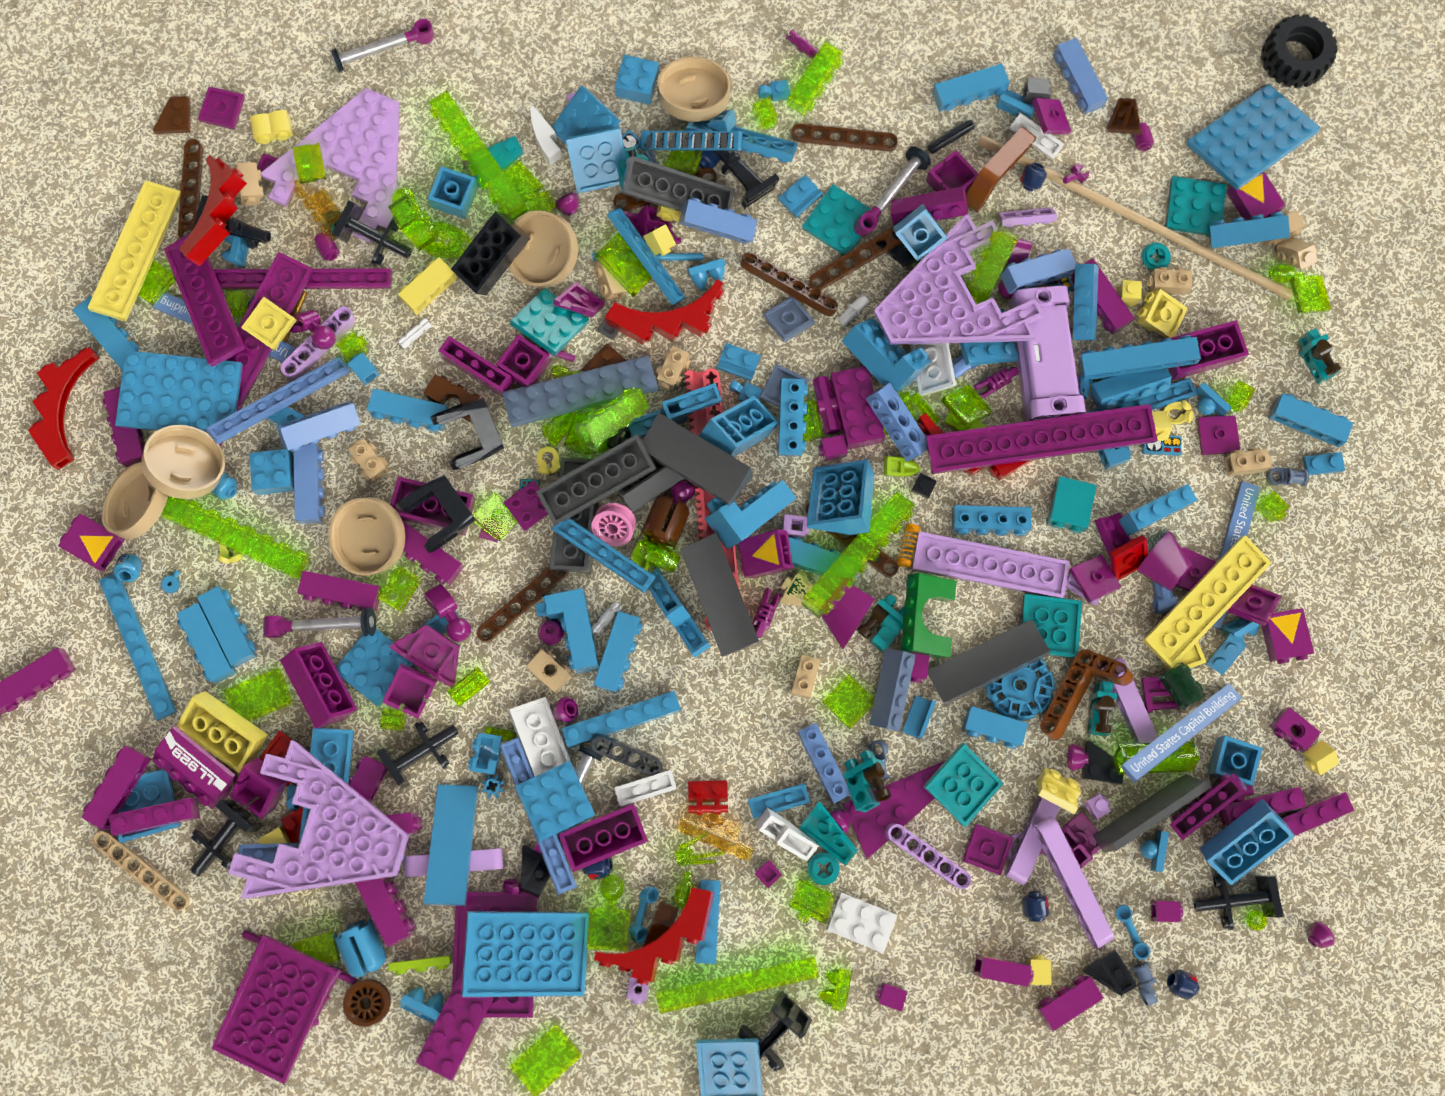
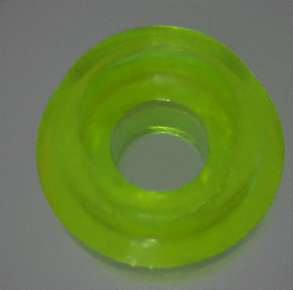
(1263, 920)

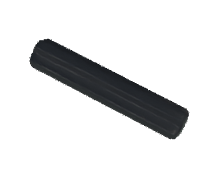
(951, 136)

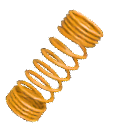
(912, 528)

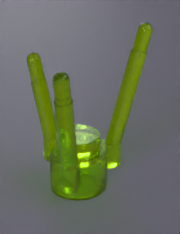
(686, 856)

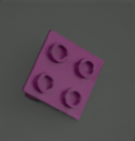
(526, 506)

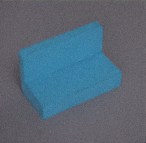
(1013, 104)
(918, 717)

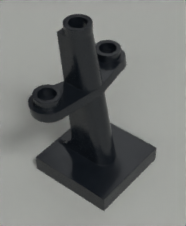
(754, 186)
(349, 223)
(250, 234)
(398, 766)
(237, 820)
(1267, 896)
(790, 1017)

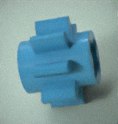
(488, 783)

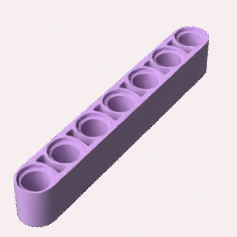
(1073, 882)

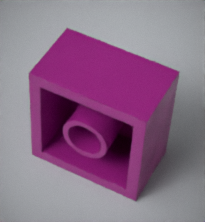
(523, 362)

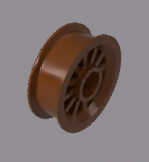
(348, 1001)

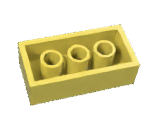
(221, 731)

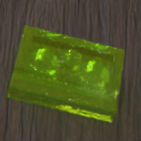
(309, 163)
(320, 947)

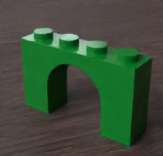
(915, 635)

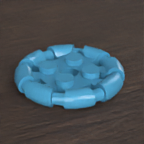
(1023, 697)

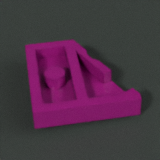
(579, 300)

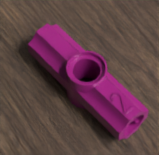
(826, 405)

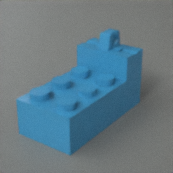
(883, 360)
(740, 427)
(737, 523)
(575, 620)

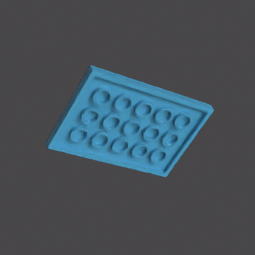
(1253, 136)
(176, 391)
(525, 954)

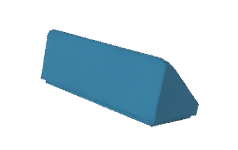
(724, 121)

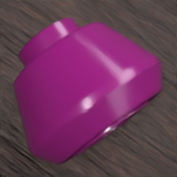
(568, 203)
(682, 491)
(554, 636)
(565, 710)
(1076, 757)
(841, 818)
(1320, 935)

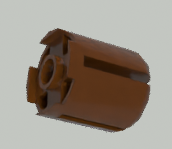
(657, 517)

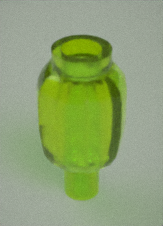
(1283, 273)
(683, 890)

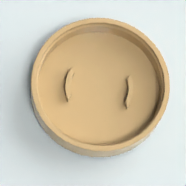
(694, 89)
(549, 252)
(183, 462)
(132, 504)
(366, 536)

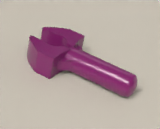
(1082, 177)
(563, 355)
(512, 886)

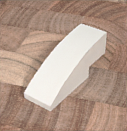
(545, 137)
(786, 834)

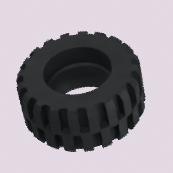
(1309, 33)

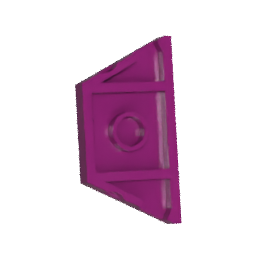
(430, 652)

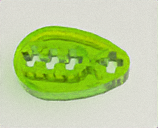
(453, 248)

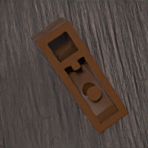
(662, 921)

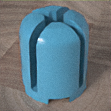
(360, 948)

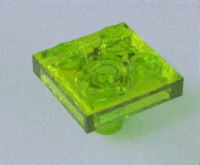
(811, 902)

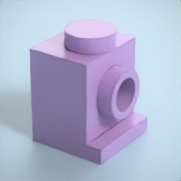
(792, 520)
(1096, 806)
(637, 998)

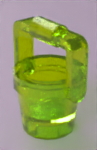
(660, 557)

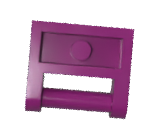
(1154, 688)

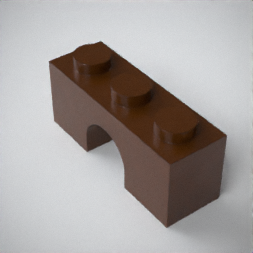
(441, 389)

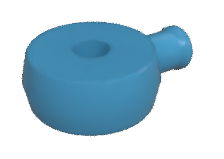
(171, 579)

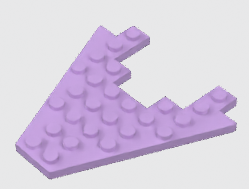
(358, 143)
(937, 306)
(341, 841)

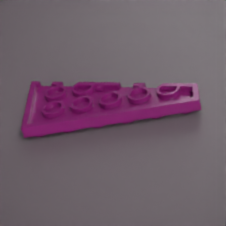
(905, 803)

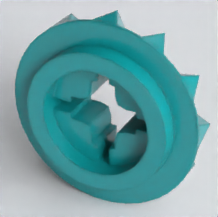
(1161, 251)
(833, 868)

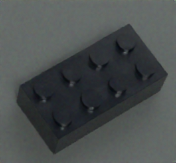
(490, 253)

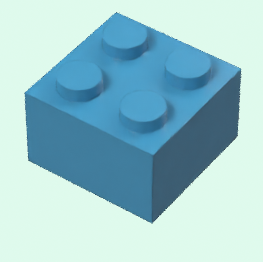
(637, 79)
(453, 192)
(920, 232)
(272, 471)
(1235, 757)

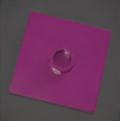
(221, 108)
(1051, 116)
(1218, 434)
(1200, 567)
(1095, 578)
(1256, 605)
(988, 849)

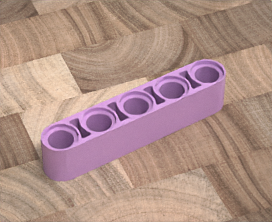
(315, 353)
(1134, 711)
(1029, 845)
(936, 859)
(479, 861)

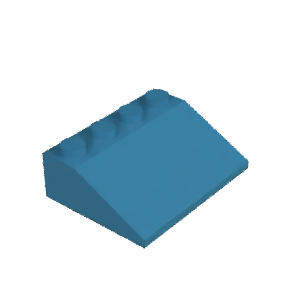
(842, 497)

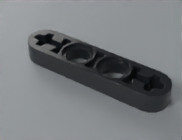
(624, 757)

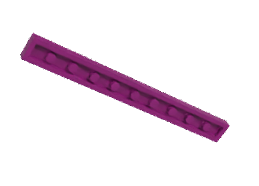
(320, 279)

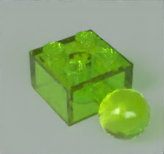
(411, 219)
(611, 888)

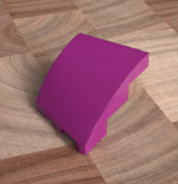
(647, 221)
(1166, 563)
(847, 614)
(1080, 839)

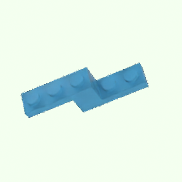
(678, 408)
(678, 614)

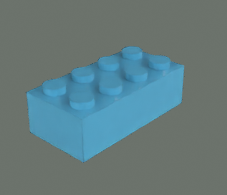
(1246, 842)

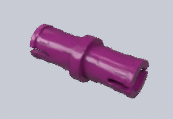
(802, 44)

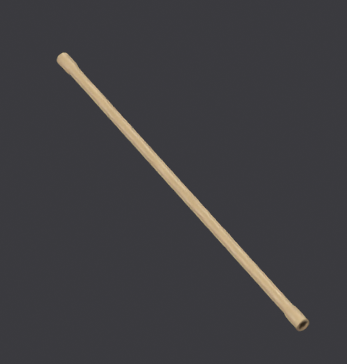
(1277, 288)

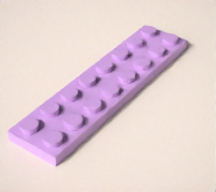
(990, 565)

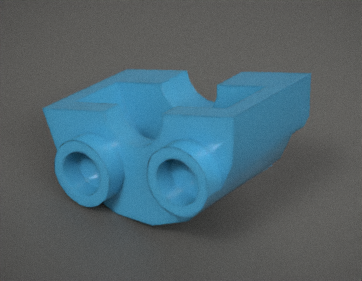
(486, 754)

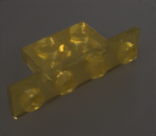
(322, 207)
(720, 833)

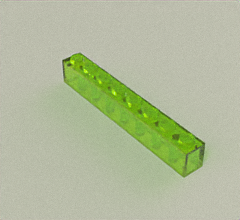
(477, 156)
(235, 537)
(857, 555)
(737, 984)

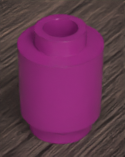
(1144, 141)
(326, 247)

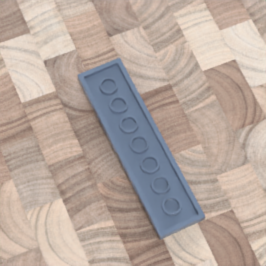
(578, 391)

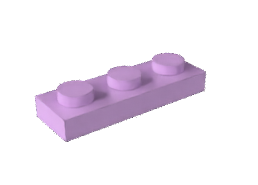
(1027, 217)

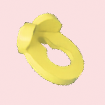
(1183, 405)
(556, 466)
(225, 558)

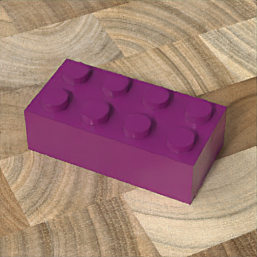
(1217, 348)
(855, 415)
(430, 512)
(318, 684)
(387, 910)

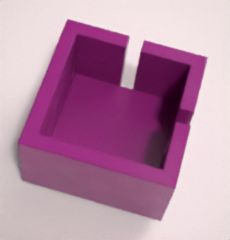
(954, 173)
(409, 688)
(253, 785)

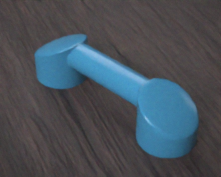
(647, 895)
(1140, 948)

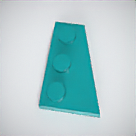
(505, 152)
(827, 833)

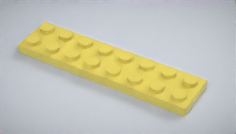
(135, 251)
(1206, 602)

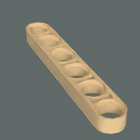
(143, 867)

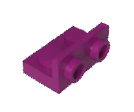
(1112, 532)

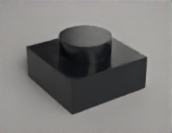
(924, 485)

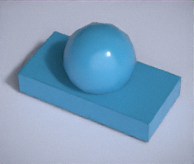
(1211, 401)
(1156, 850)

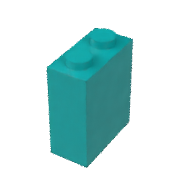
(1071, 504)

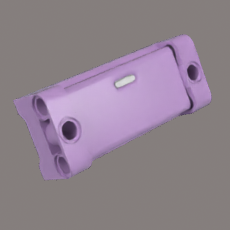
(1048, 362)

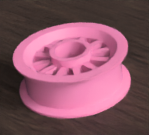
(623, 521)

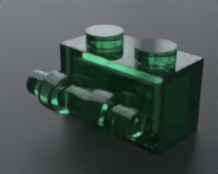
(1182, 685)

